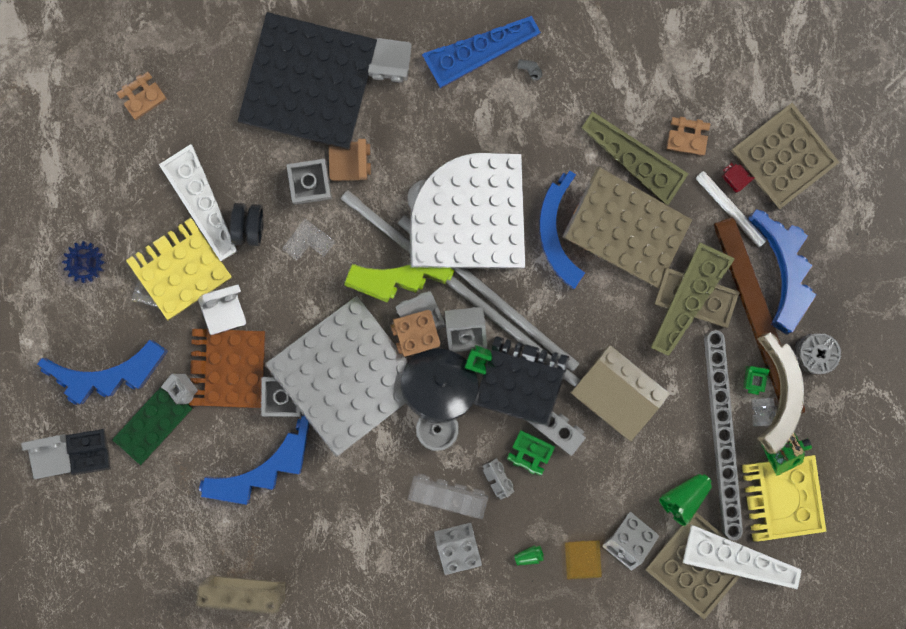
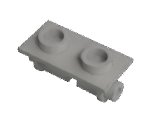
(503, 486)

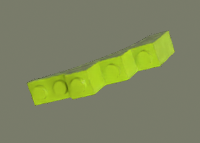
(381, 282)

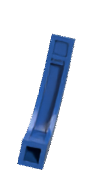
(555, 255)

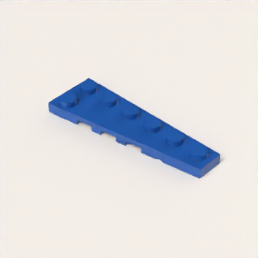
(464, 56)

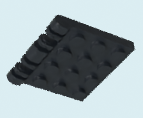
(521, 384)

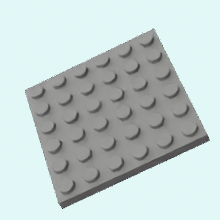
(343, 375)

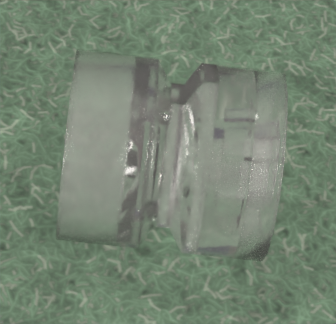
(764, 410)

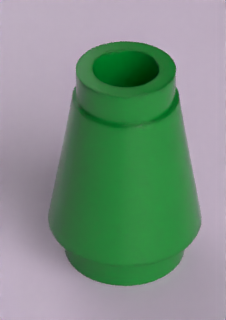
(531, 555)

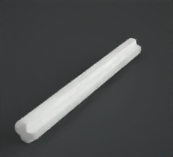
(731, 209)

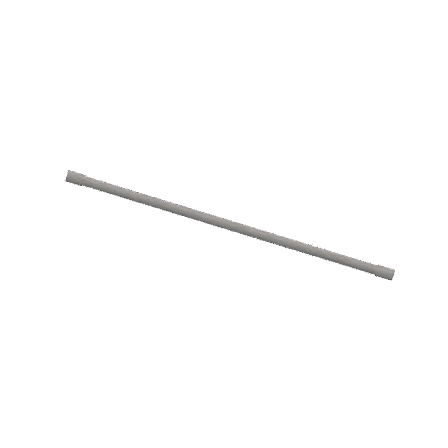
(357, 204)

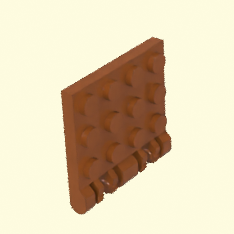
(231, 368)

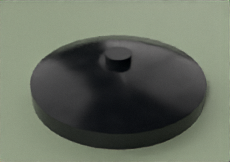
(439, 385)

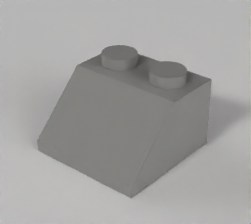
(465, 329)

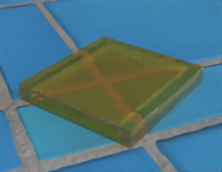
(583, 559)

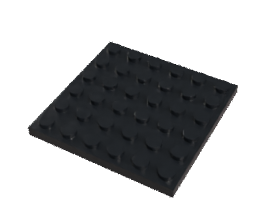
(307, 81)

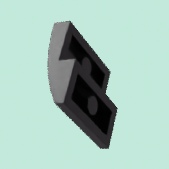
(88, 452)

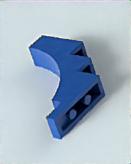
(286, 459)

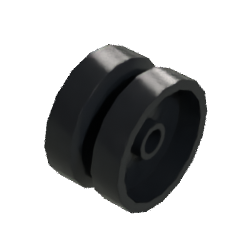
(246, 224)

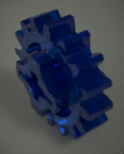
(78, 267)

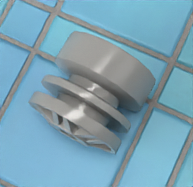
(806, 351)

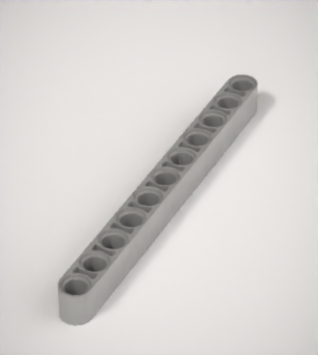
(728, 443)

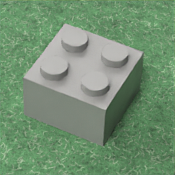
(309, 181)
(276, 400)

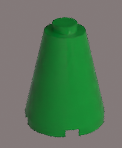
(686, 498)

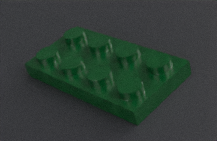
(151, 426)

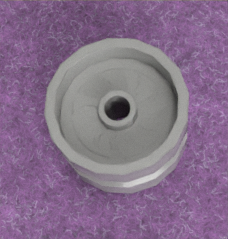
(435, 440)

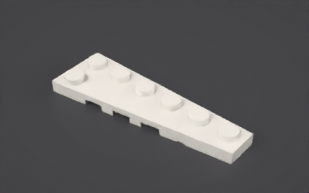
(195, 192)
(726, 556)

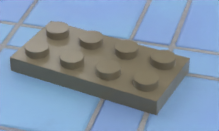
(717, 307)

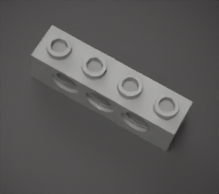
(570, 443)

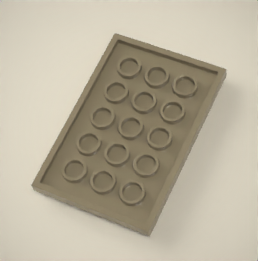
(627, 227)

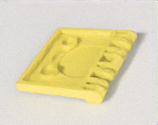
(180, 271)
(789, 500)

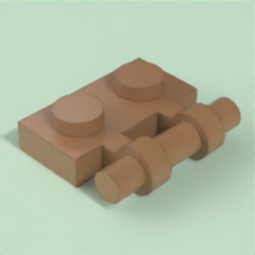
(143, 101)
(688, 142)

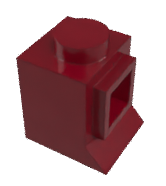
(736, 177)

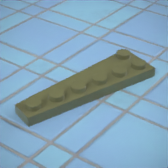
(644, 164)
(698, 282)

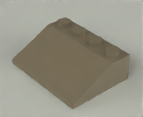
(620, 393)

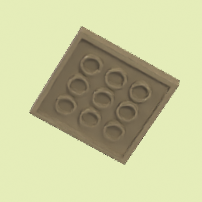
(785, 156)
(692, 584)

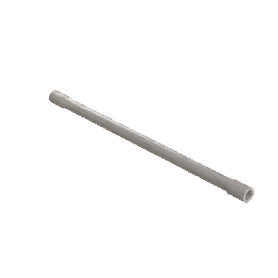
(404, 222)

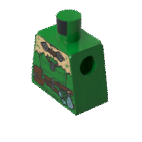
(789, 455)

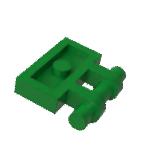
(533, 447)

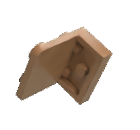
(351, 163)
(415, 333)

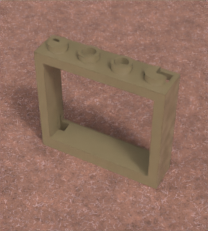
(241, 593)

